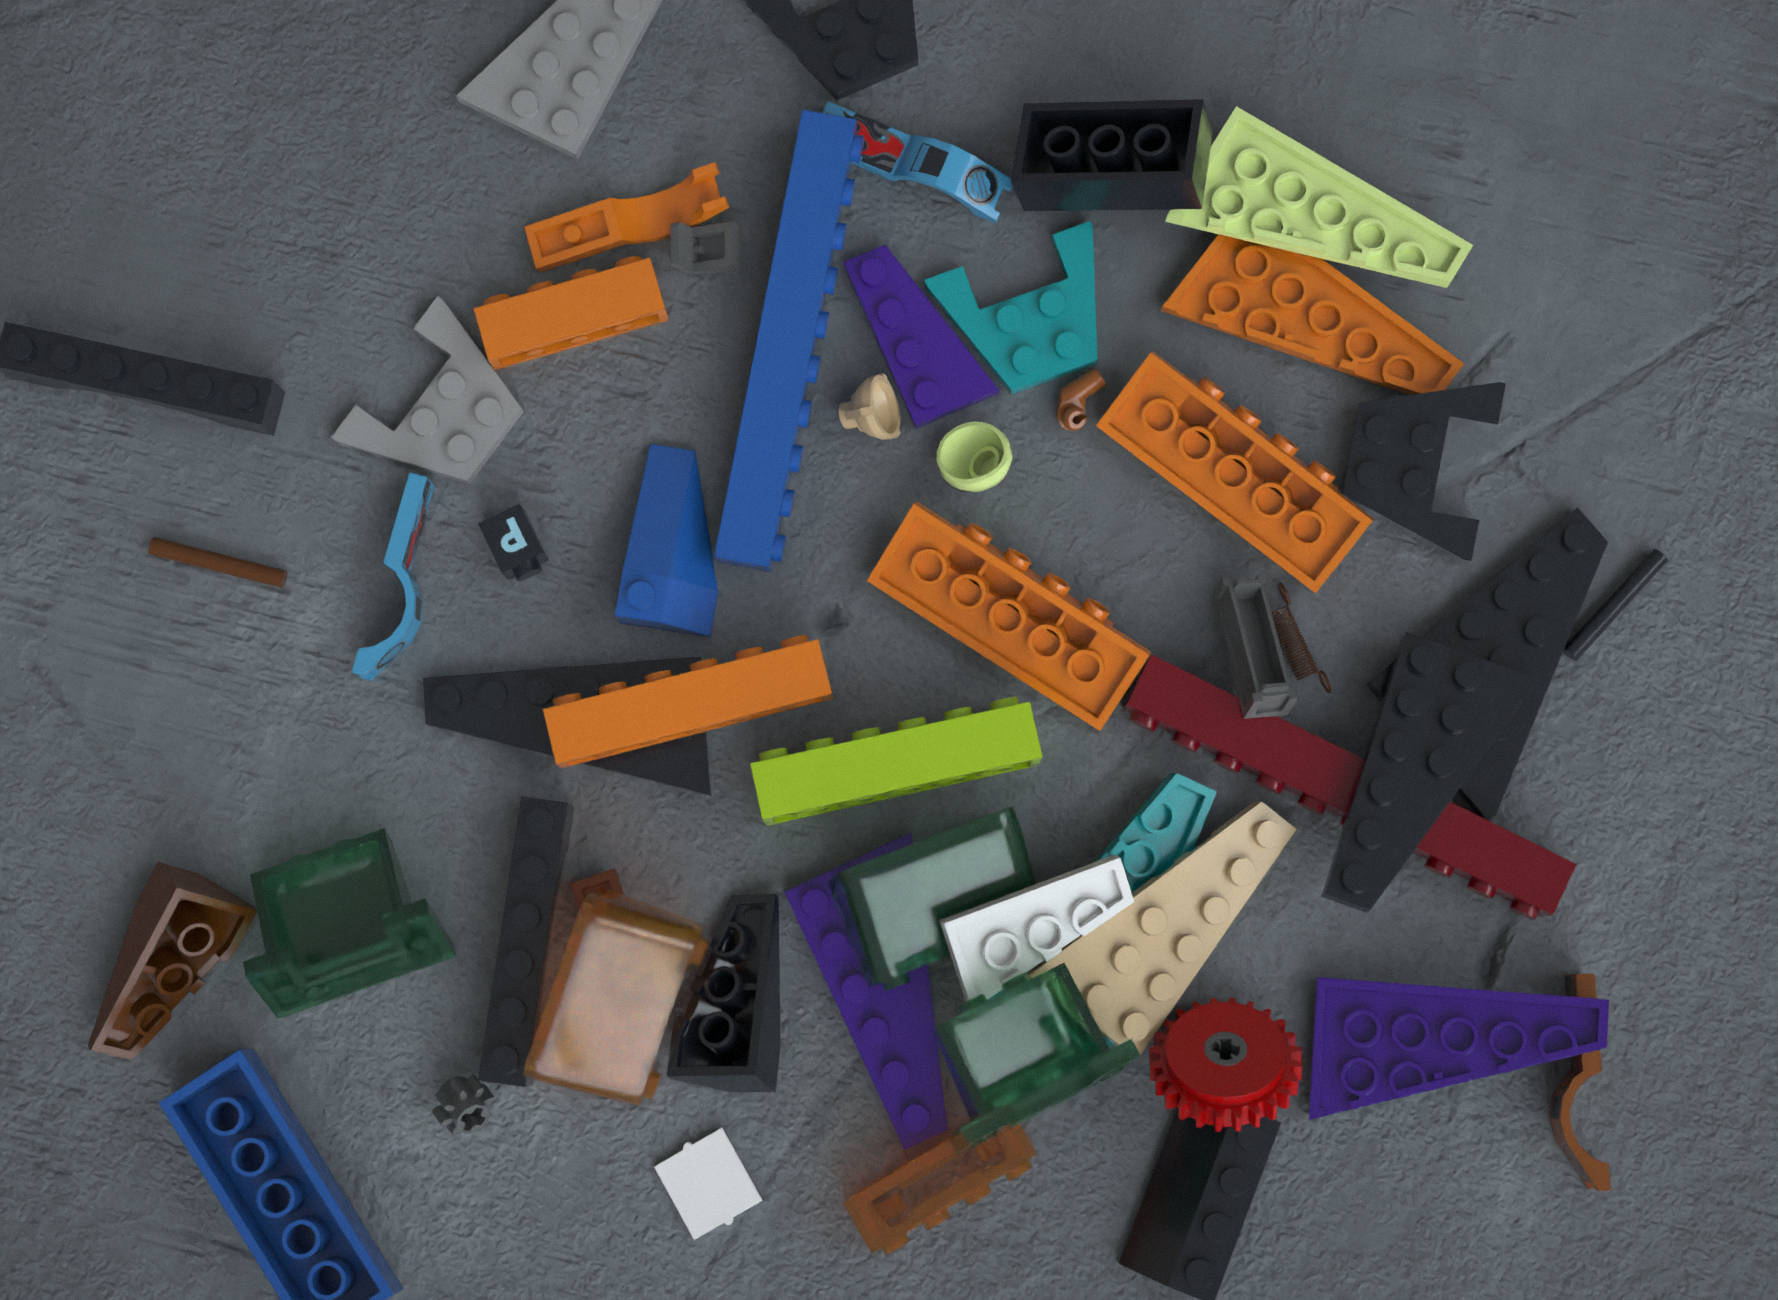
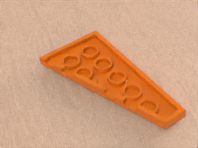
(1309, 313)

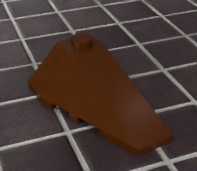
(171, 943)

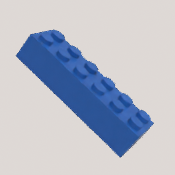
(277, 1185)

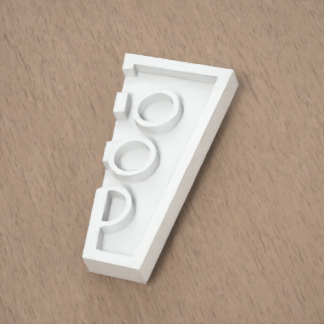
(1032, 924)

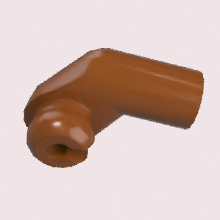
(1072, 399)

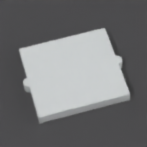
(708, 1183)

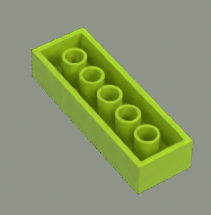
(896, 762)

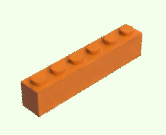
(688, 702)

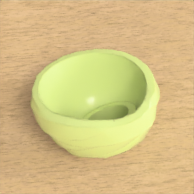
(974, 456)

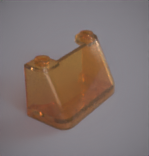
(614, 997)

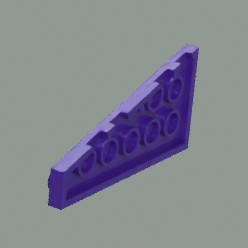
(888, 1027)
(1412, 1039)

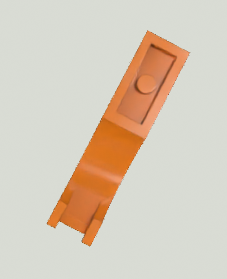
(625, 221)

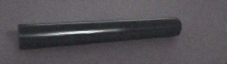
(1615, 604)

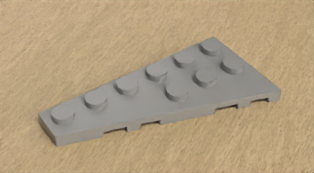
(562, 70)

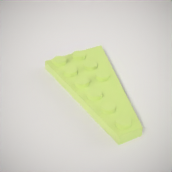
(1295, 200)

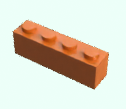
(570, 312)

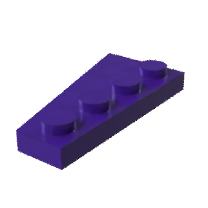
(919, 347)

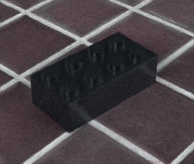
(1112, 155)

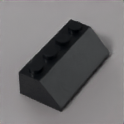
(1197, 1204)

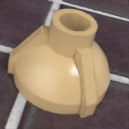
(873, 409)

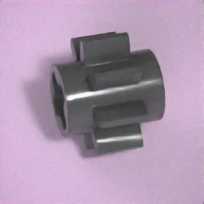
(463, 1105)

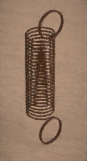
(1314, 669)

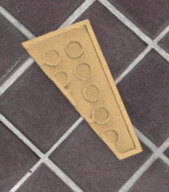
(1153, 949)

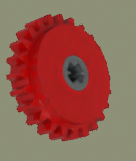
(1225, 1064)

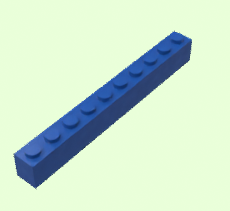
(787, 342)

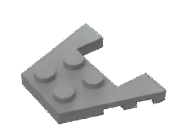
(456, 417)

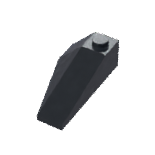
(734, 1015)

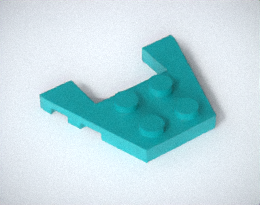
(1037, 332)

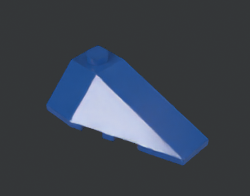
(669, 559)

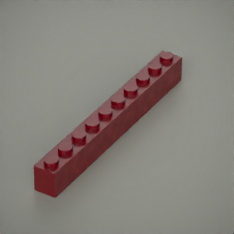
(1326, 779)

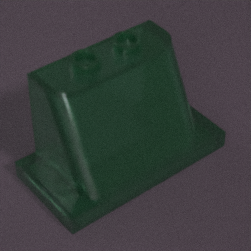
(339, 925)
(1024, 1053)

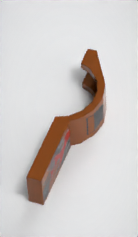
(1591, 1171)

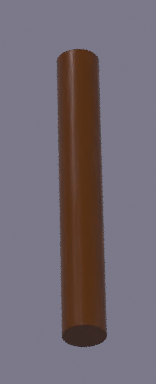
(217, 562)

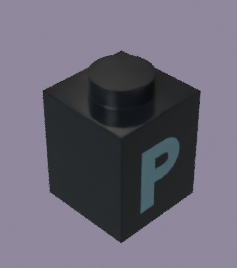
(514, 543)

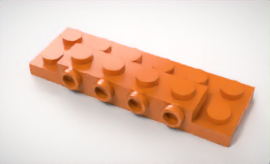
(1236, 470)
(1010, 613)

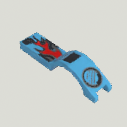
(928, 162)
(399, 559)

